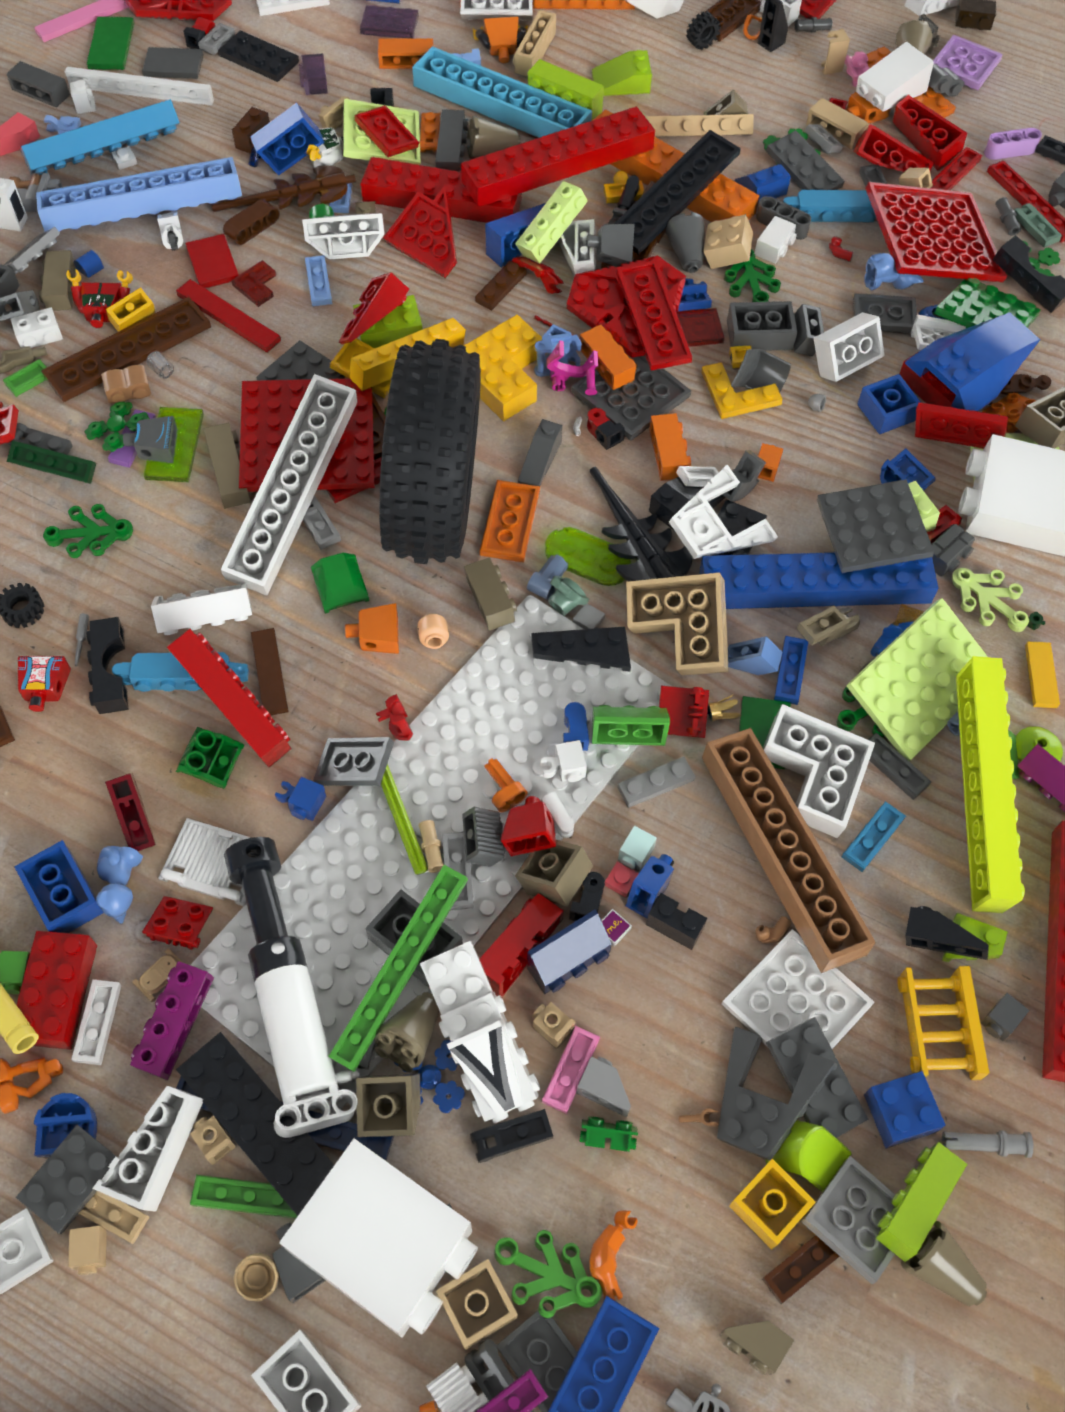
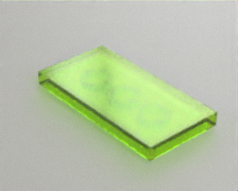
(189, 426)

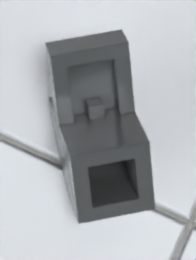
(747, 474)

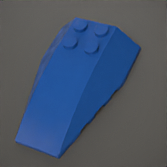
(977, 359)

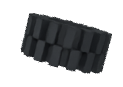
(703, 30)
(28, 613)

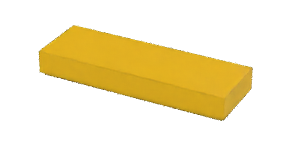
(1042, 674)

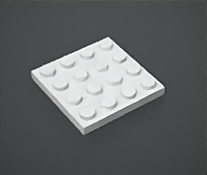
(791, 989)

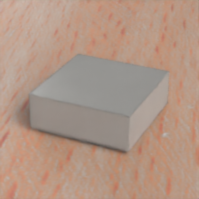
(589, 617)

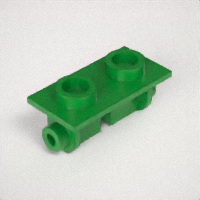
(598, 1131)

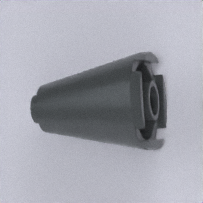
(687, 240)

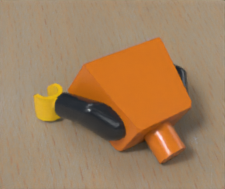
(501, 36)

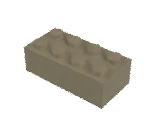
(1045, 420)

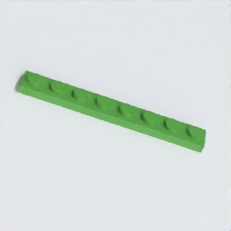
(398, 968)

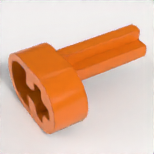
(511, 792)

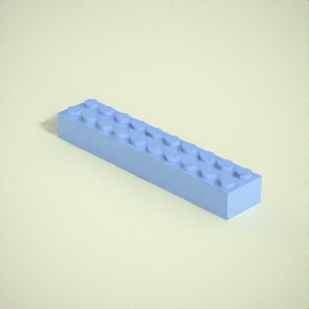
(138, 194)

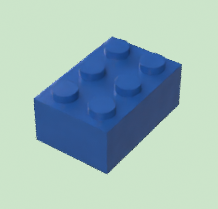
(286, 139)
(58, 889)

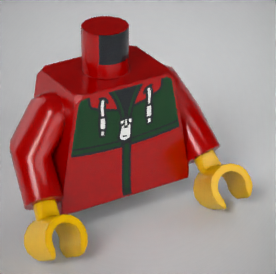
(95, 298)

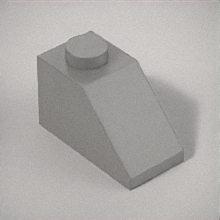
(603, 1086)

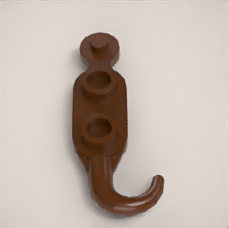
(1025, 383)

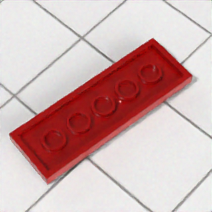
(654, 315)

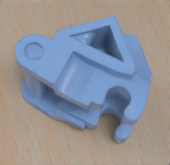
(549, 342)

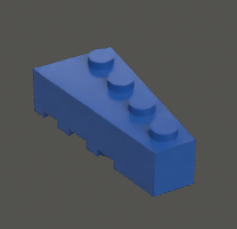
(505, 232)

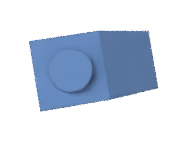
(755, 656)

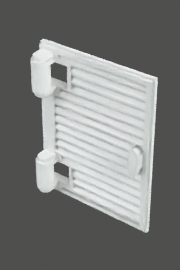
(201, 855)

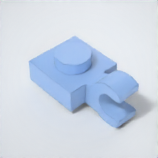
(63, 125)

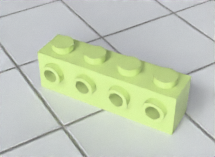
(551, 222)

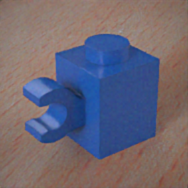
(303, 799)

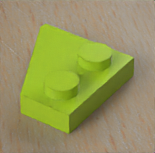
(989, 934)

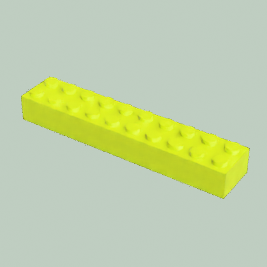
(988, 786)

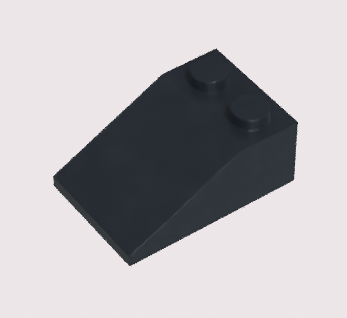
(673, 497)

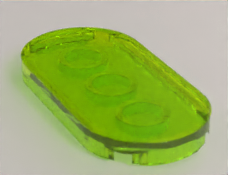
(585, 555)

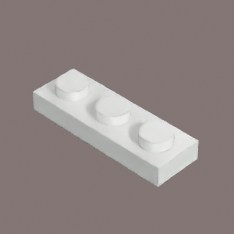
(96, 1022)

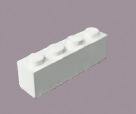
(201, 608)

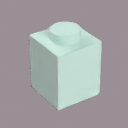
(636, 849)

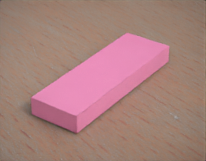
(570, 1069)

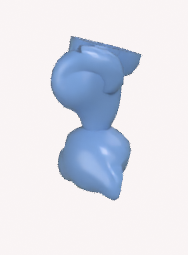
(882, 269)
(115, 867)

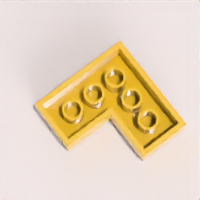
(502, 357)

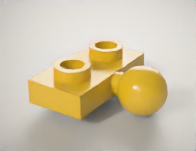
(614, 190)

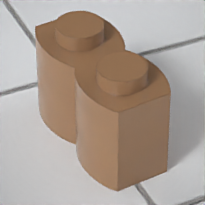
(126, 384)

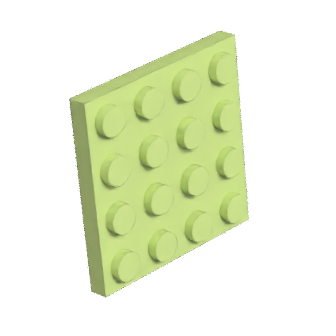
(360, 146)

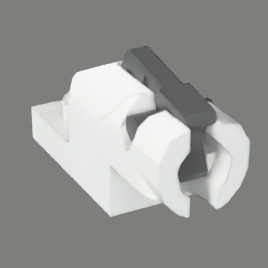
(170, 230)

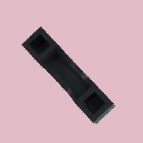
(1014, 260)
(106, 640)

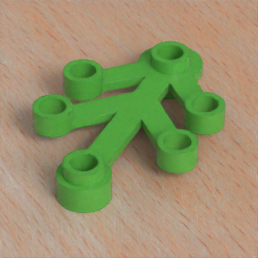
(551, 1274)

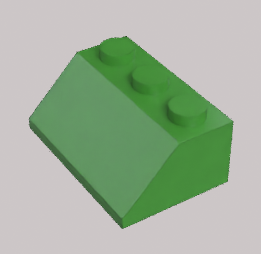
(630, 725)

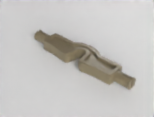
(20, 357)

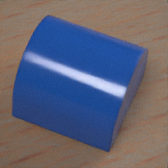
(89, 264)

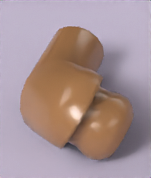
(775, 933)

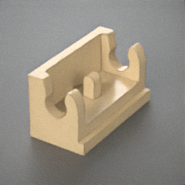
(836, 53)

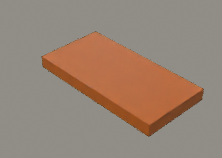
(510, 521)

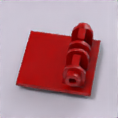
(686, 710)
(178, 922)

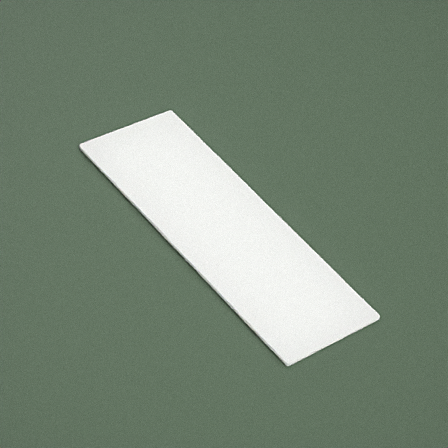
(355, 859)

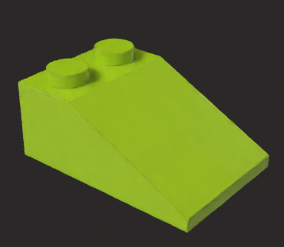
(625, 74)

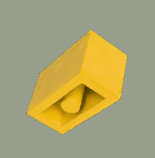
(130, 310)

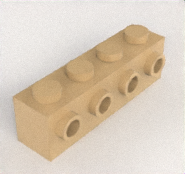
(535, 42)

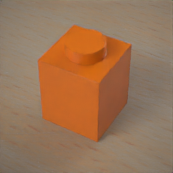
(772, 457)

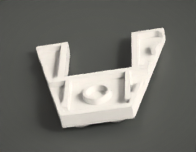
(703, 530)

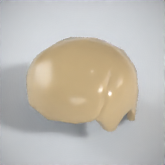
(256, 1277)

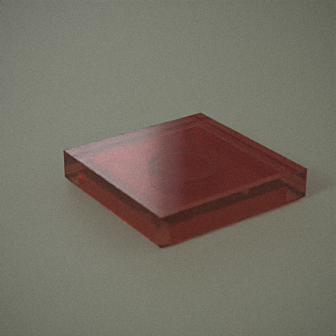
(701, 326)

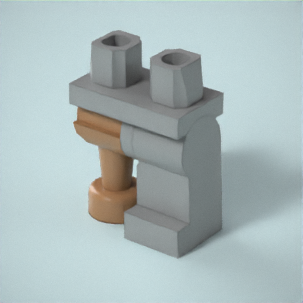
(28, 189)

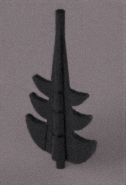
(640, 544)

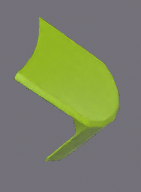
(812, 1153)

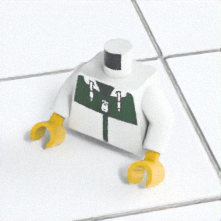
(328, 152)

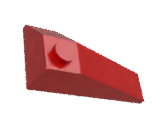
(888, 152)
(378, 299)

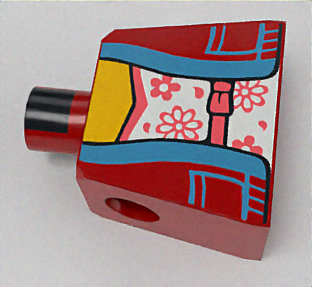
(42, 679)

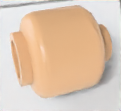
(433, 631)

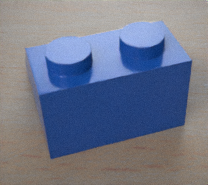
(767, 182)

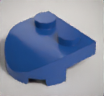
(694, 296)
(906, 467)
(59, 1119)

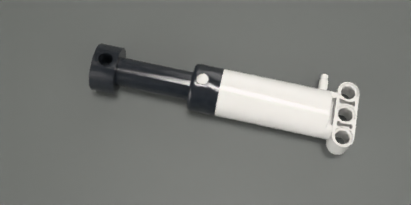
(287, 998)

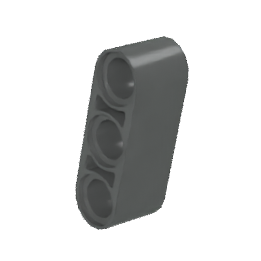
(771, 207)

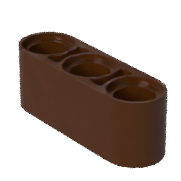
(251, 221)

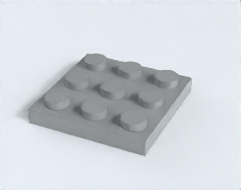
(849, 1217)

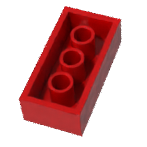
(56, 986)

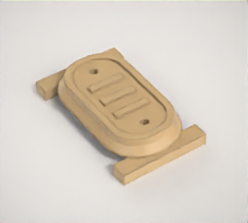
(156, 975)

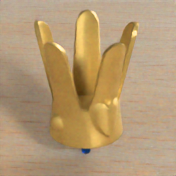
(715, 709)

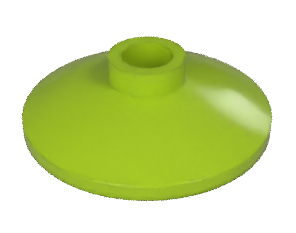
(1031, 736)

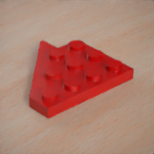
(426, 233)

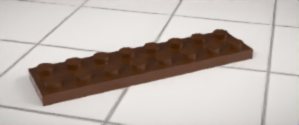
(126, 348)

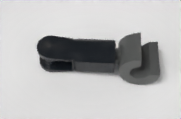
(627, 198)

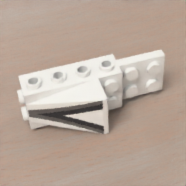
(480, 1034)

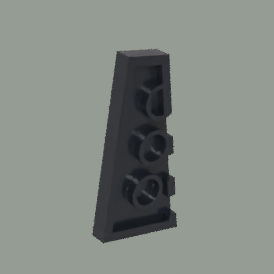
(592, 646)

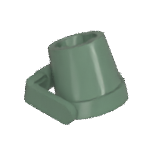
(566, 595)

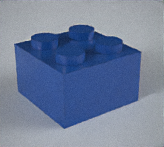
(888, 404)
(904, 1109)

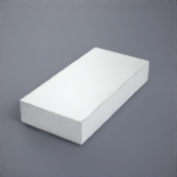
(696, 476)

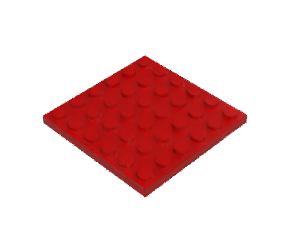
(934, 232)
(266, 416)

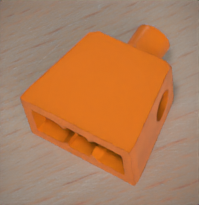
(865, 110)
(376, 629)

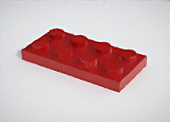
(958, 425)

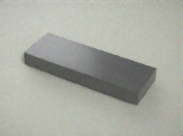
(897, 768)

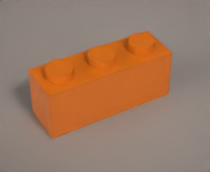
(402, 52)
(613, 362)
(668, 445)

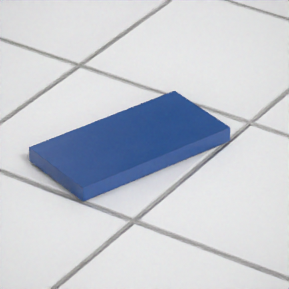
(606, 1361)

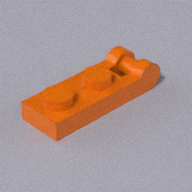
(429, 131)

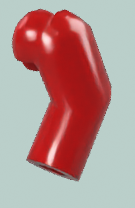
(838, 251)

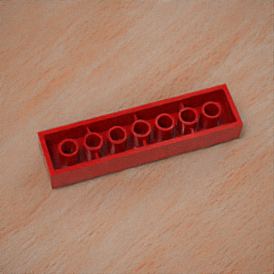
(397, 183)

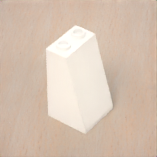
(895, 77)

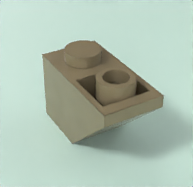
(760, 1342)

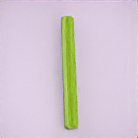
(403, 823)

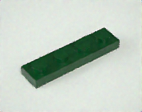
(51, 462)

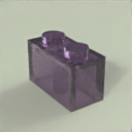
(313, 74)

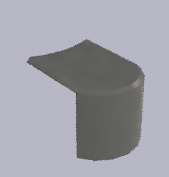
(761, 369)

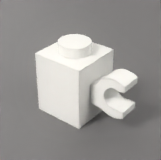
(568, 760)

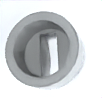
(817, 402)

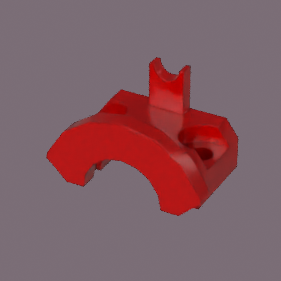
(398, 724)

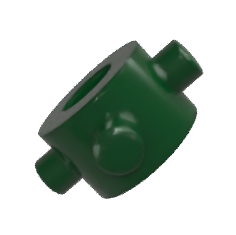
(1035, 620)

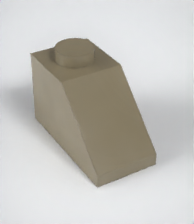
(728, 105)

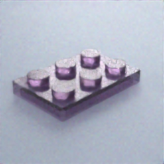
(389, 22)

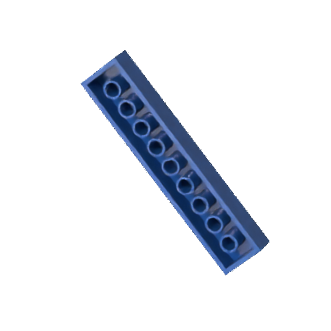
(818, 581)

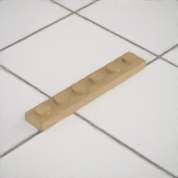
(700, 124)

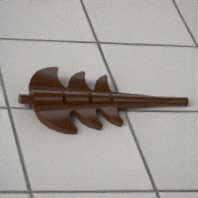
(329, 183)

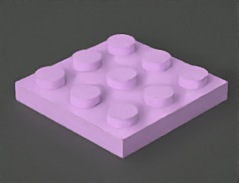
(968, 60)

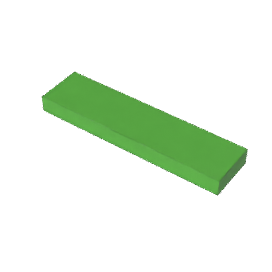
(239, 1196)

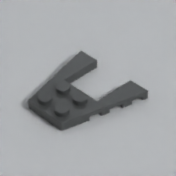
(757, 1121)

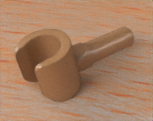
(703, 1117)

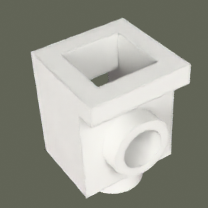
(82, 97)

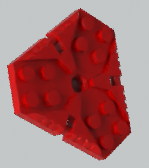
(179, 9)
(599, 299)

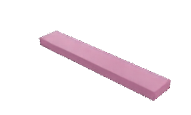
(78, 18)

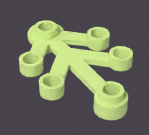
(988, 596)

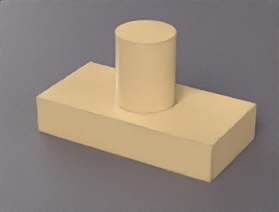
(332, 115)

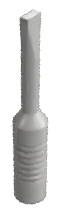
(81, 635)

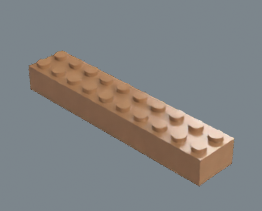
(787, 851)

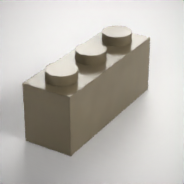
(55, 284)
(490, 593)

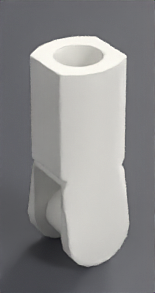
(561, 818)

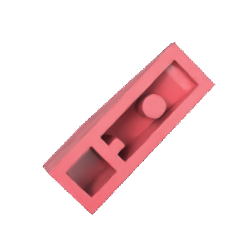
(17, 132)

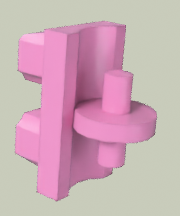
(856, 65)

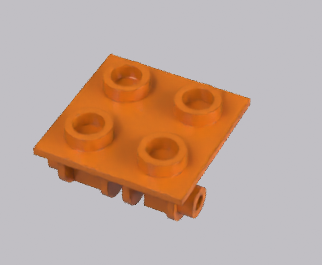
(1010, 406)

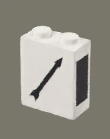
(11, 207)

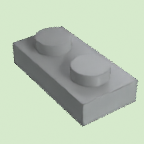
(216, 38)
(821, 136)

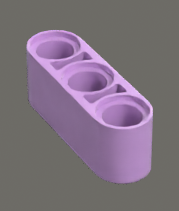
(1012, 143)

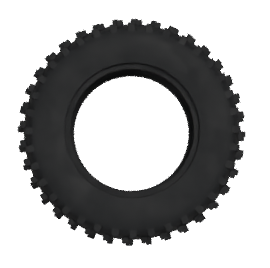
(429, 451)

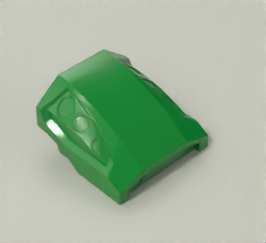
(339, 581)
(210, 757)

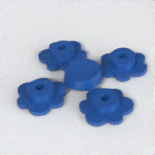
(431, 1077)

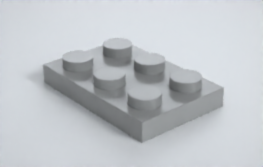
(33, 250)

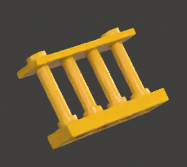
(964, 1008)

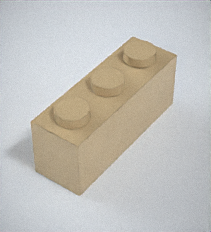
(838, 122)

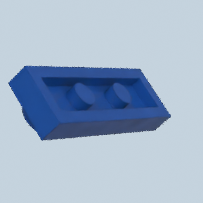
(791, 670)

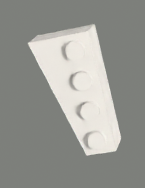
(150, 1157)

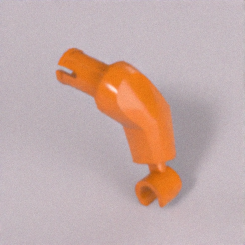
(604, 1252)

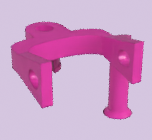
(561, 372)

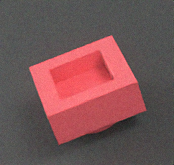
(621, 879)

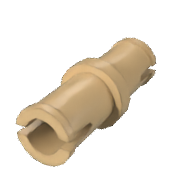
(431, 846)

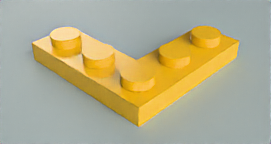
(731, 403)

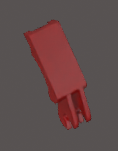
(547, 274)

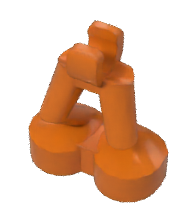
(9, 1092)

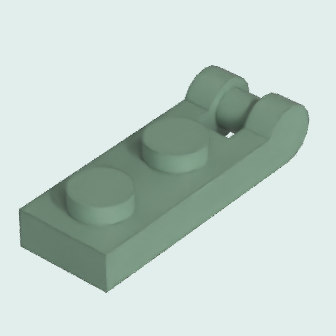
(1037, 225)

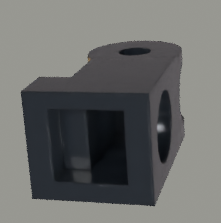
(592, 894)

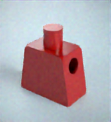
(529, 828)

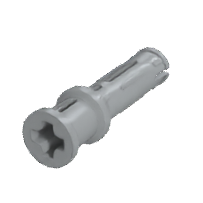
(1000, 1143)

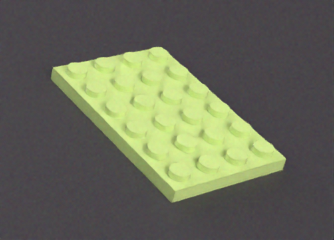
(913, 680)

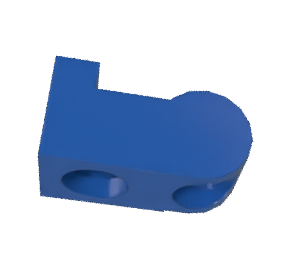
(576, 722)

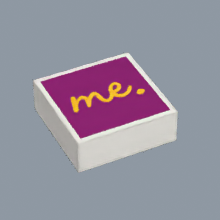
(615, 926)

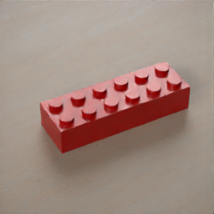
(227, 694)

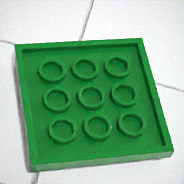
(977, 302)

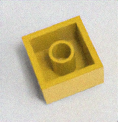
(772, 1204)

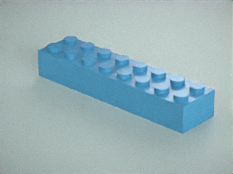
(99, 137)

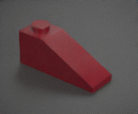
(131, 812)

